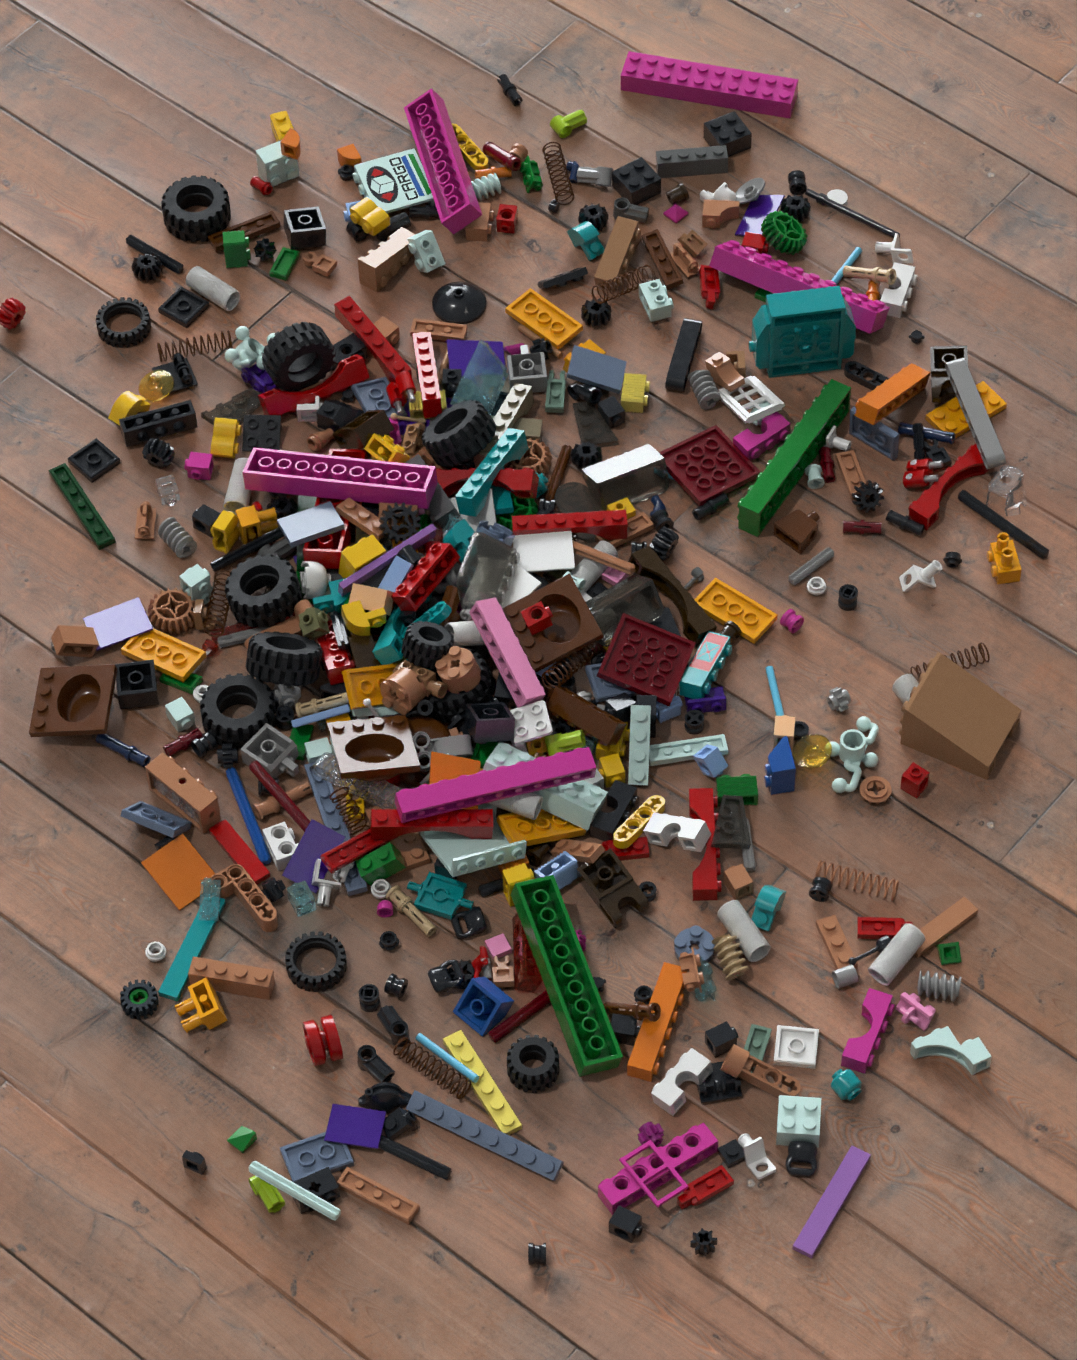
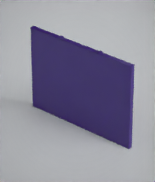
(355, 1126)

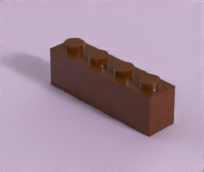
(585, 716)

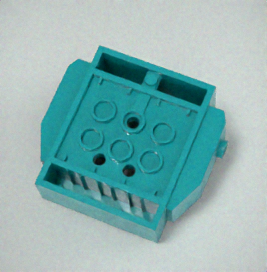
(803, 332)

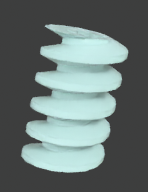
(486, 185)

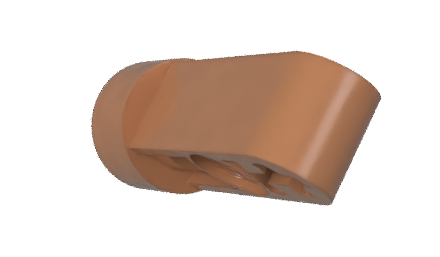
(739, 1063)

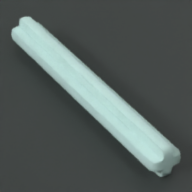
(294, 1190)

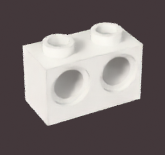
(278, 847)

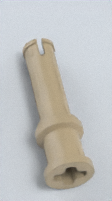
(876, 275)
(316, 706)
(406, 903)

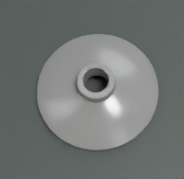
(750, 190)

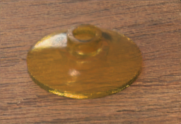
(156, 385)
(811, 745)

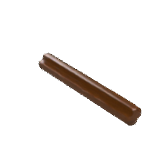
(558, 472)

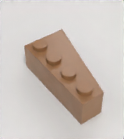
(618, 251)
(385, 261)

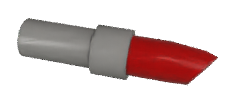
(487, 969)

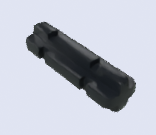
(918, 440)

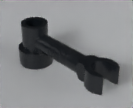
(417, 710)

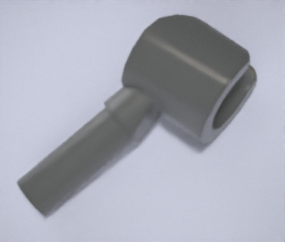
(697, 575)

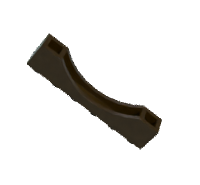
(694, 619)

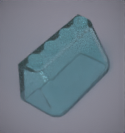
(482, 378)

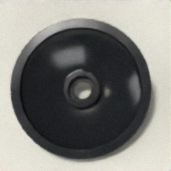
(459, 302)

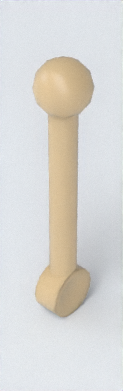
(394, 416)

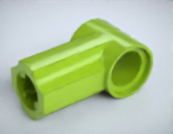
(564, 125)
(565, 742)
(268, 1193)

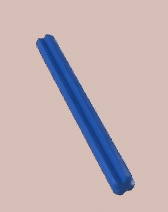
(248, 816)

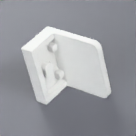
(530, 724)

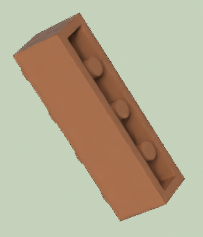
(233, 977)

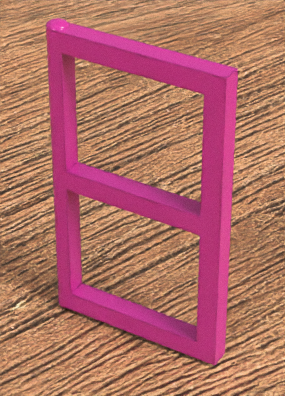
(666, 1165)

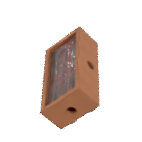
(183, 792)

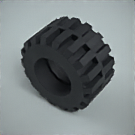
(426, 643)
(530, 1049)

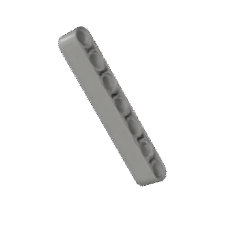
(975, 413)

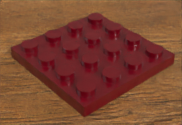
(708, 465)
(646, 659)

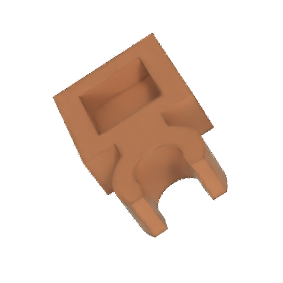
(322, 265)
(502, 973)

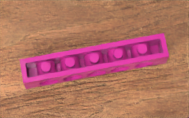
(698, 1135)

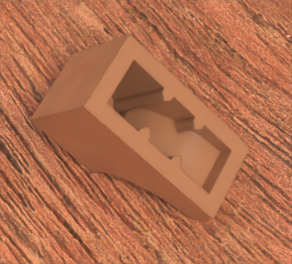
(718, 211)
(724, 372)

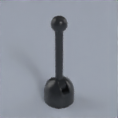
(880, 945)

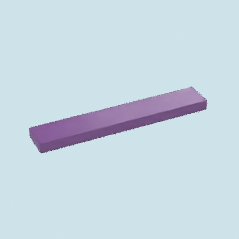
(372, 568)
(831, 1202)

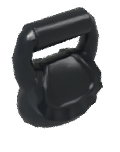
(474, 921)
(441, 978)
(803, 1153)

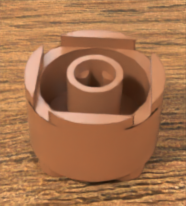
(458, 670)
(402, 691)

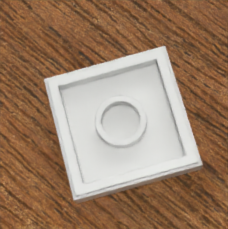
(796, 1047)

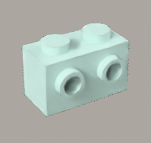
(425, 251)
(655, 300)
(196, 583)

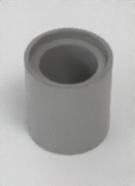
(845, 976)

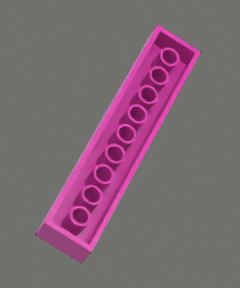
(709, 84)
(442, 161)
(780, 278)
(339, 477)

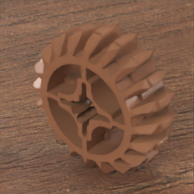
(530, 458)
(162, 615)

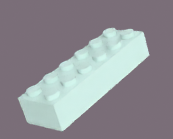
(573, 801)

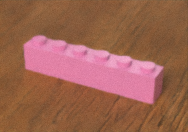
(506, 652)

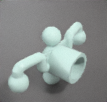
(247, 351)
(852, 753)

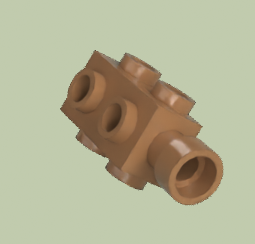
(413, 438)
(428, 677)

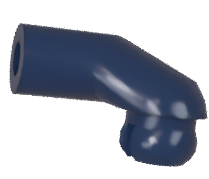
(573, 167)
(658, 504)

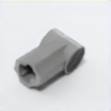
(599, 176)

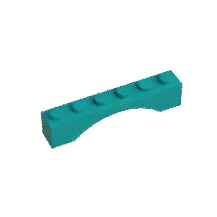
(474, 492)
(390, 641)

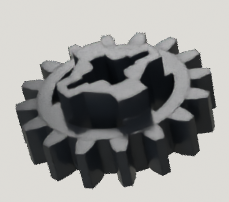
(394, 518)

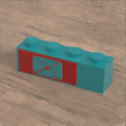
(705, 665)

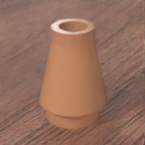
(319, 439)

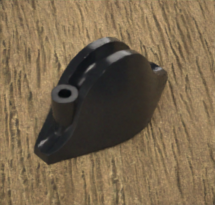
(384, 1097)

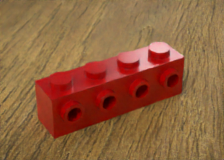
(425, 576)
(334, 658)

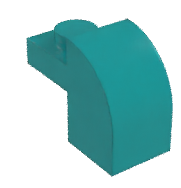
(587, 237)
(459, 537)
(333, 601)
(766, 905)

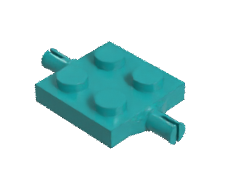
(440, 895)

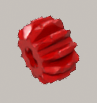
(11, 313)

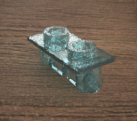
(209, 900)
(709, 987)

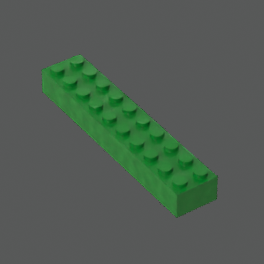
(793, 457)
(566, 975)

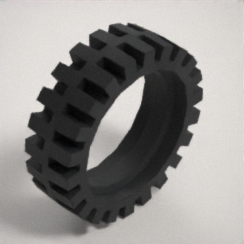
(119, 307)
(315, 941)

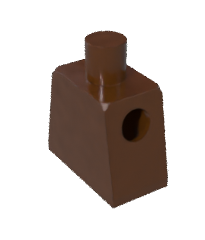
(797, 529)

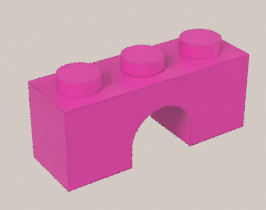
(774, 430)

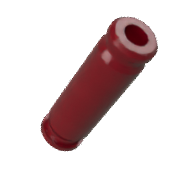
(501, 156)

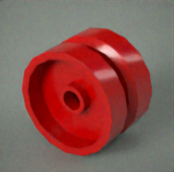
(322, 1040)

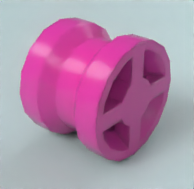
(792, 621)

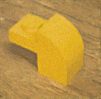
(128, 405)
(360, 622)

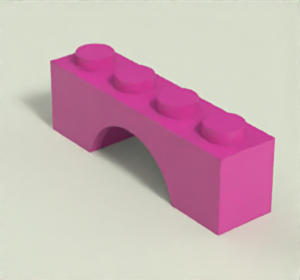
(859, 1050)

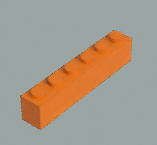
(892, 394)
(653, 1035)

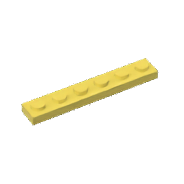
(485, 1087)

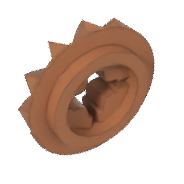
(882, 785)

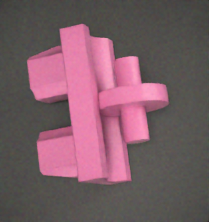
(913, 1011)

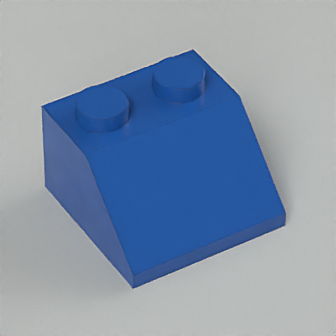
(780, 769)
(482, 1005)

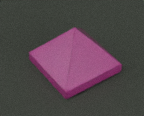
(675, 213)
(513, 349)

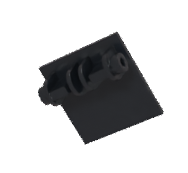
(180, 371)
(261, 432)
(719, 1086)

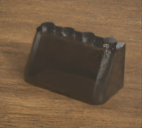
(632, 475)
(486, 570)
(632, 596)

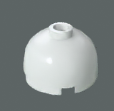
(314, 579)

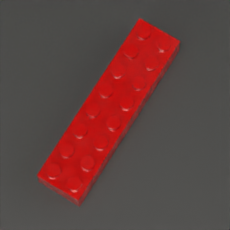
(328, 548)

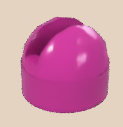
(385, 909)

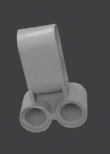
(453, 745)

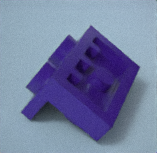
(258, 379)
(712, 702)

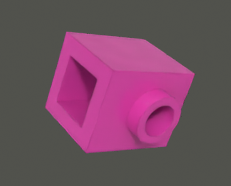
(199, 465)

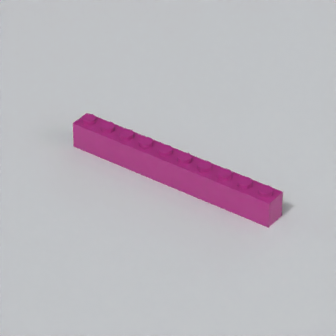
(495, 784)

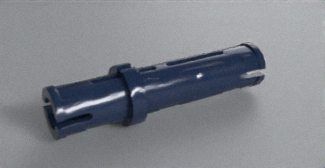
(929, 433)
(129, 752)

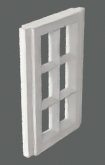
(759, 387)

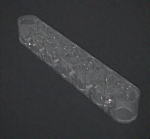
(378, 793)

